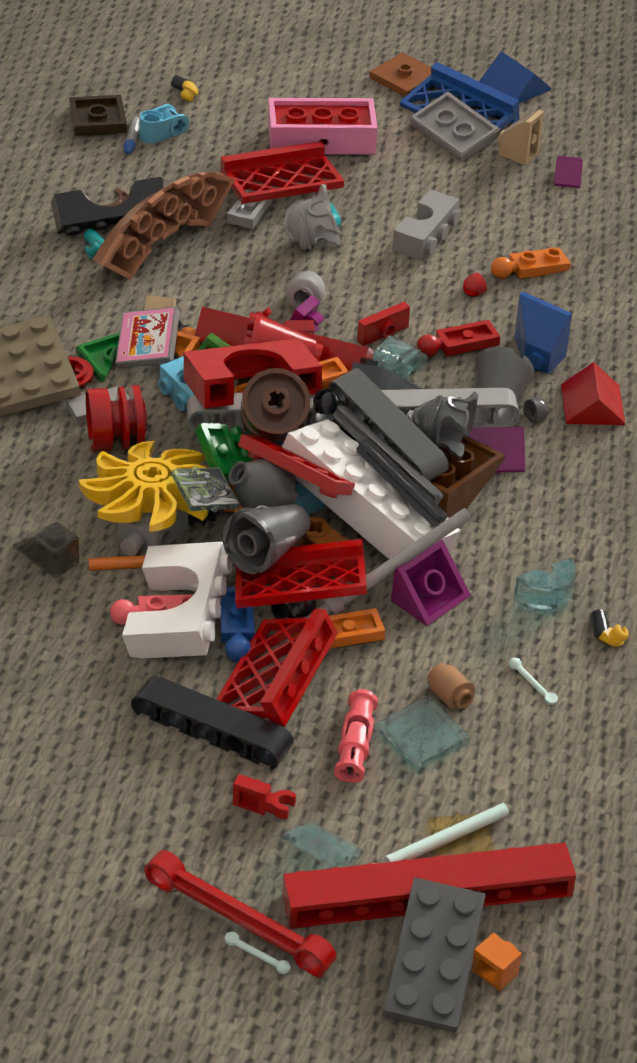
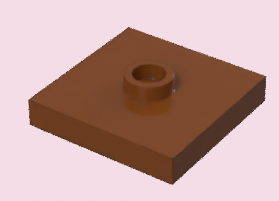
(401, 73)

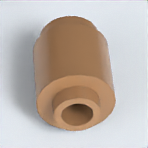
(451, 686)

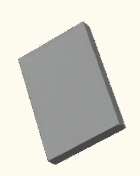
(455, 126)

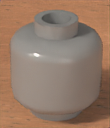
(303, 286)

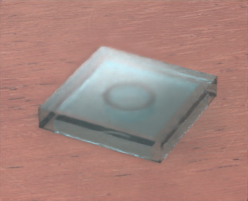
(421, 733)

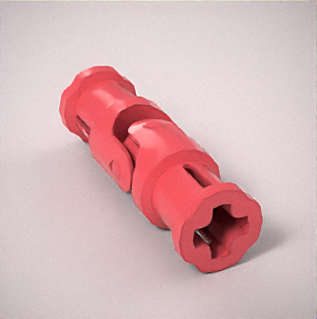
(356, 736)

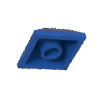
(541, 332)

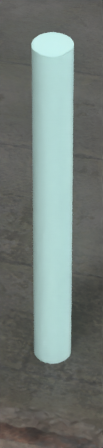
(449, 834)

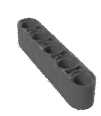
(389, 422)

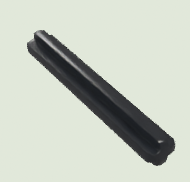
(401, 483)

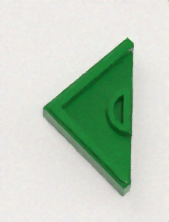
(100, 354)

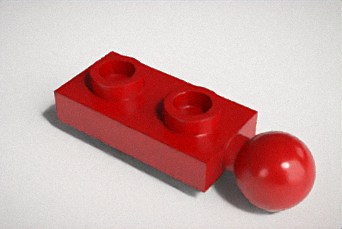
(460, 339)

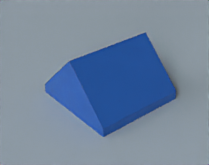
(513, 79)

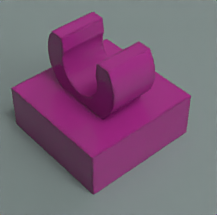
(307, 311)

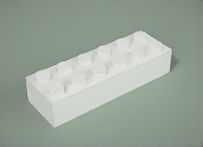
(374, 505)

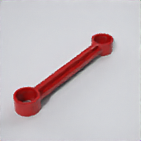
(310, 953)

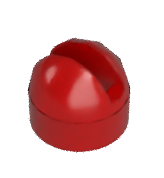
(474, 285)

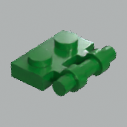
(221, 446)

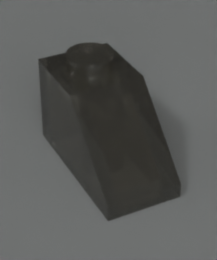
(51, 549)

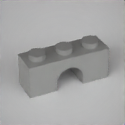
(434, 219)

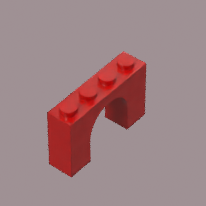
(213, 370)

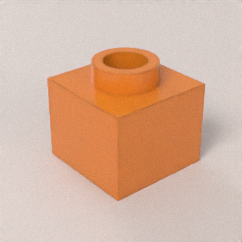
(496, 961)

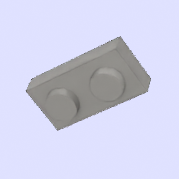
(247, 214)

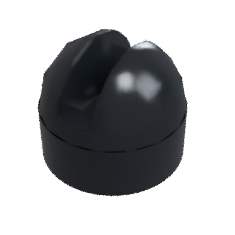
(325, 402)

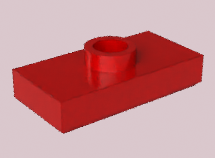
(383, 324)

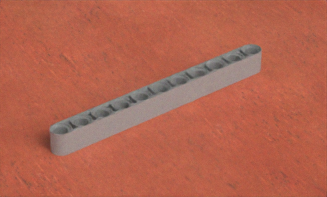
(488, 411)

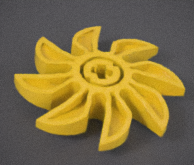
(141, 485)

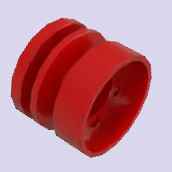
(115, 418)

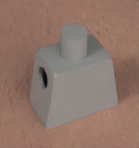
(137, 534)

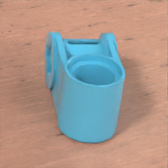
(161, 124)

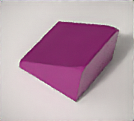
(568, 171)

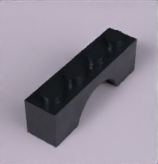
(76, 211)

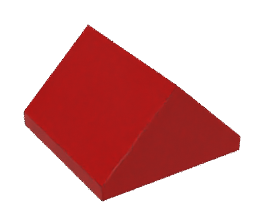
(592, 398)

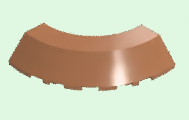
(185, 201)

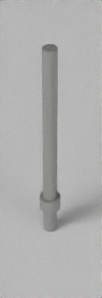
(337, 605)

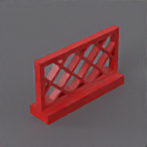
(283, 162)
(309, 563)
(289, 675)

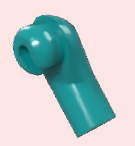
(94, 241)

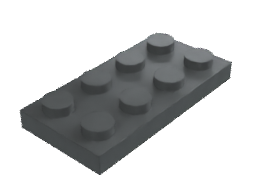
(434, 955)

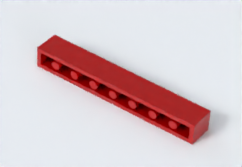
(385, 888)

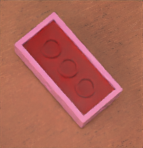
(339, 123)

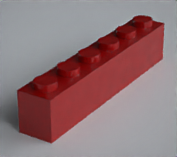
(233, 329)

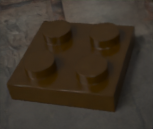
(97, 114)

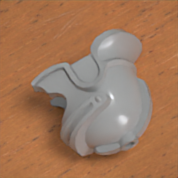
(311, 221)

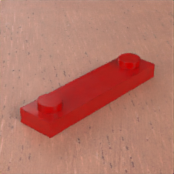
(329, 482)

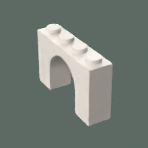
(189, 626)

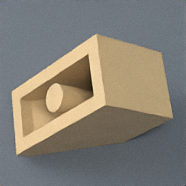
(522, 138)

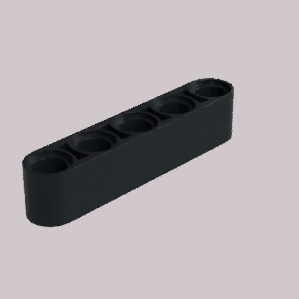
(213, 721)

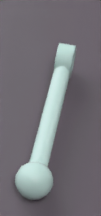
(549, 698)
(282, 966)

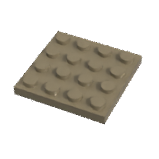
(33, 366)

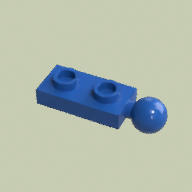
(235, 626)

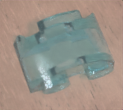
(399, 356)
(546, 591)

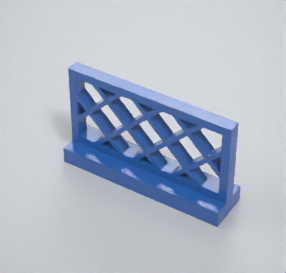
(469, 91)

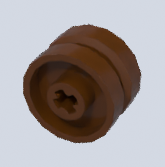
(280, 389)

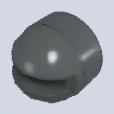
(537, 407)

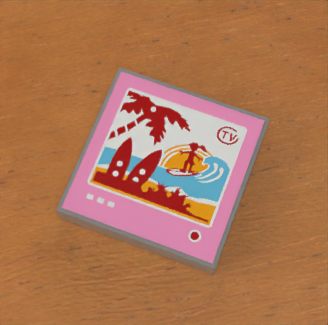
(147, 337)

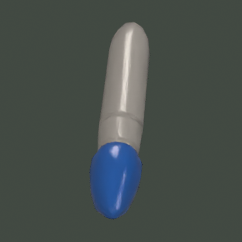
(132, 135)

